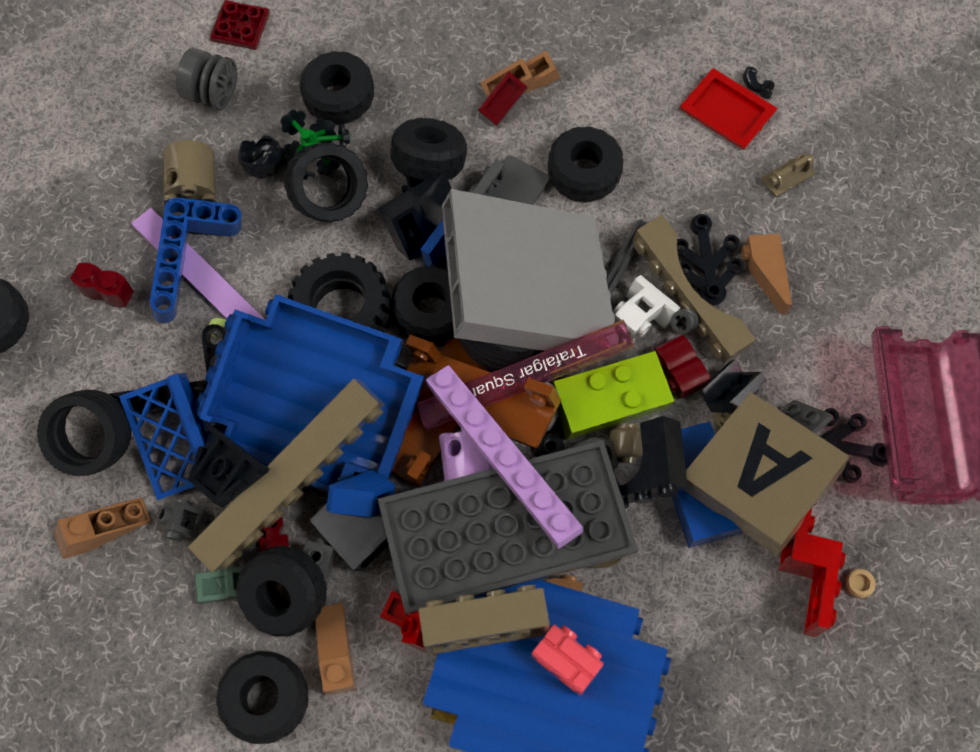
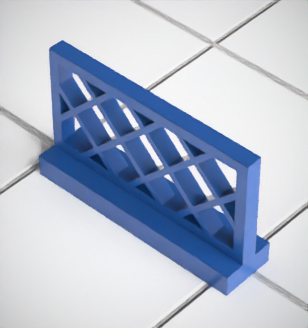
(185, 404)

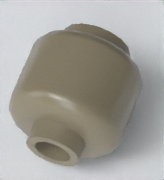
(627, 442)

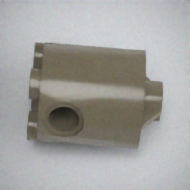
(188, 171)

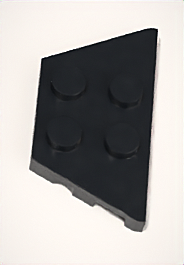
(224, 468)

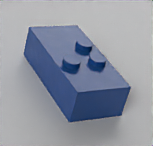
(697, 520)

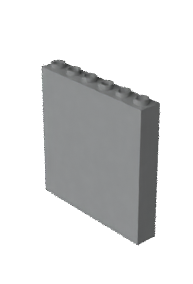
(523, 272)

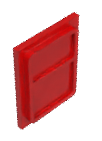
(728, 108)

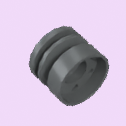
(206, 78)

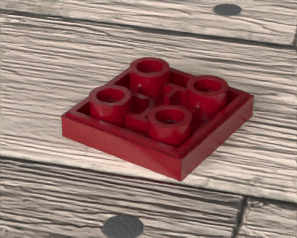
(240, 25)

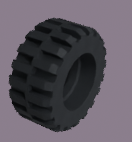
(345, 273)

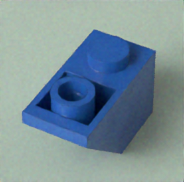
(359, 494)

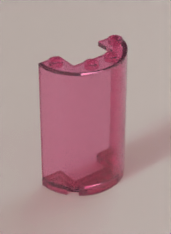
(930, 415)

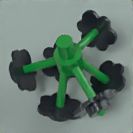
(319, 132)

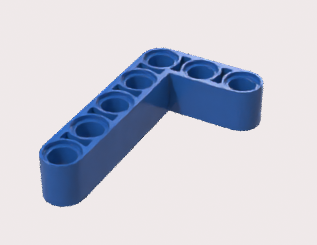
(176, 248)

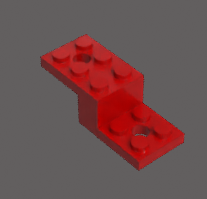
(819, 560)

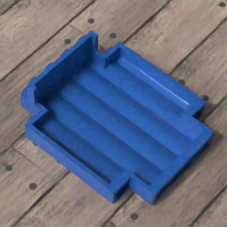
(288, 368)
(518, 706)

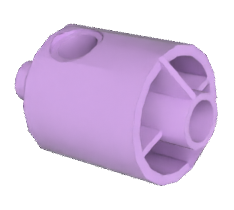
(461, 456)

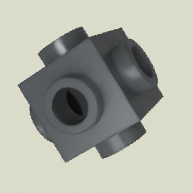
(179, 520)

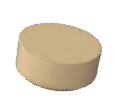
(860, 583)

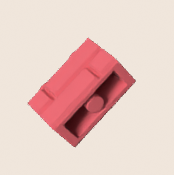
(568, 659)

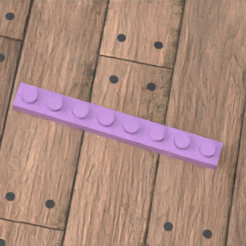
(505, 457)

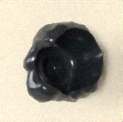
(261, 158)

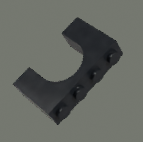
(662, 463)

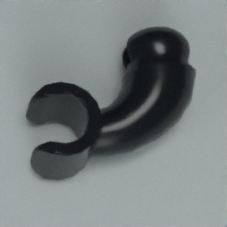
(752, 83)

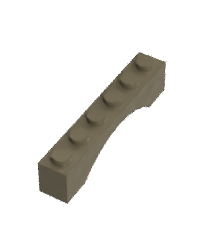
(723, 332)

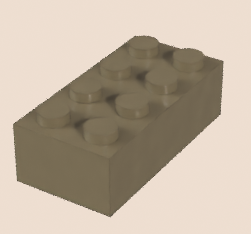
(484, 620)

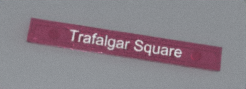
(540, 367)

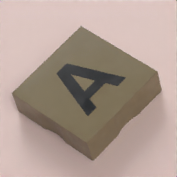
(764, 472)

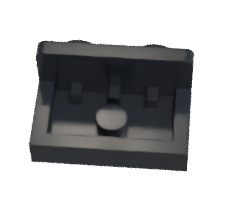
(730, 387)

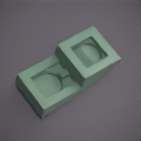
(216, 585)

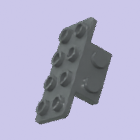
(512, 181)

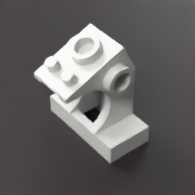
(644, 305)

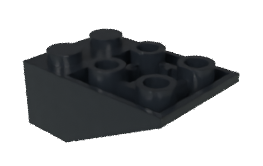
(416, 214)

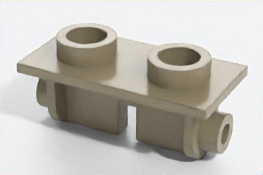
(789, 174)

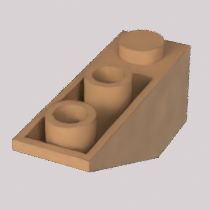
(94, 528)

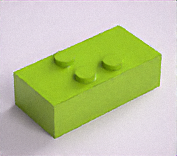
(612, 395)

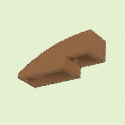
(533, 73)

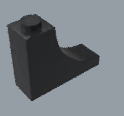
(353, 537)

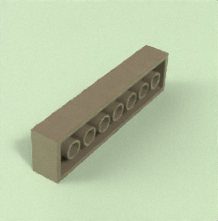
(288, 473)

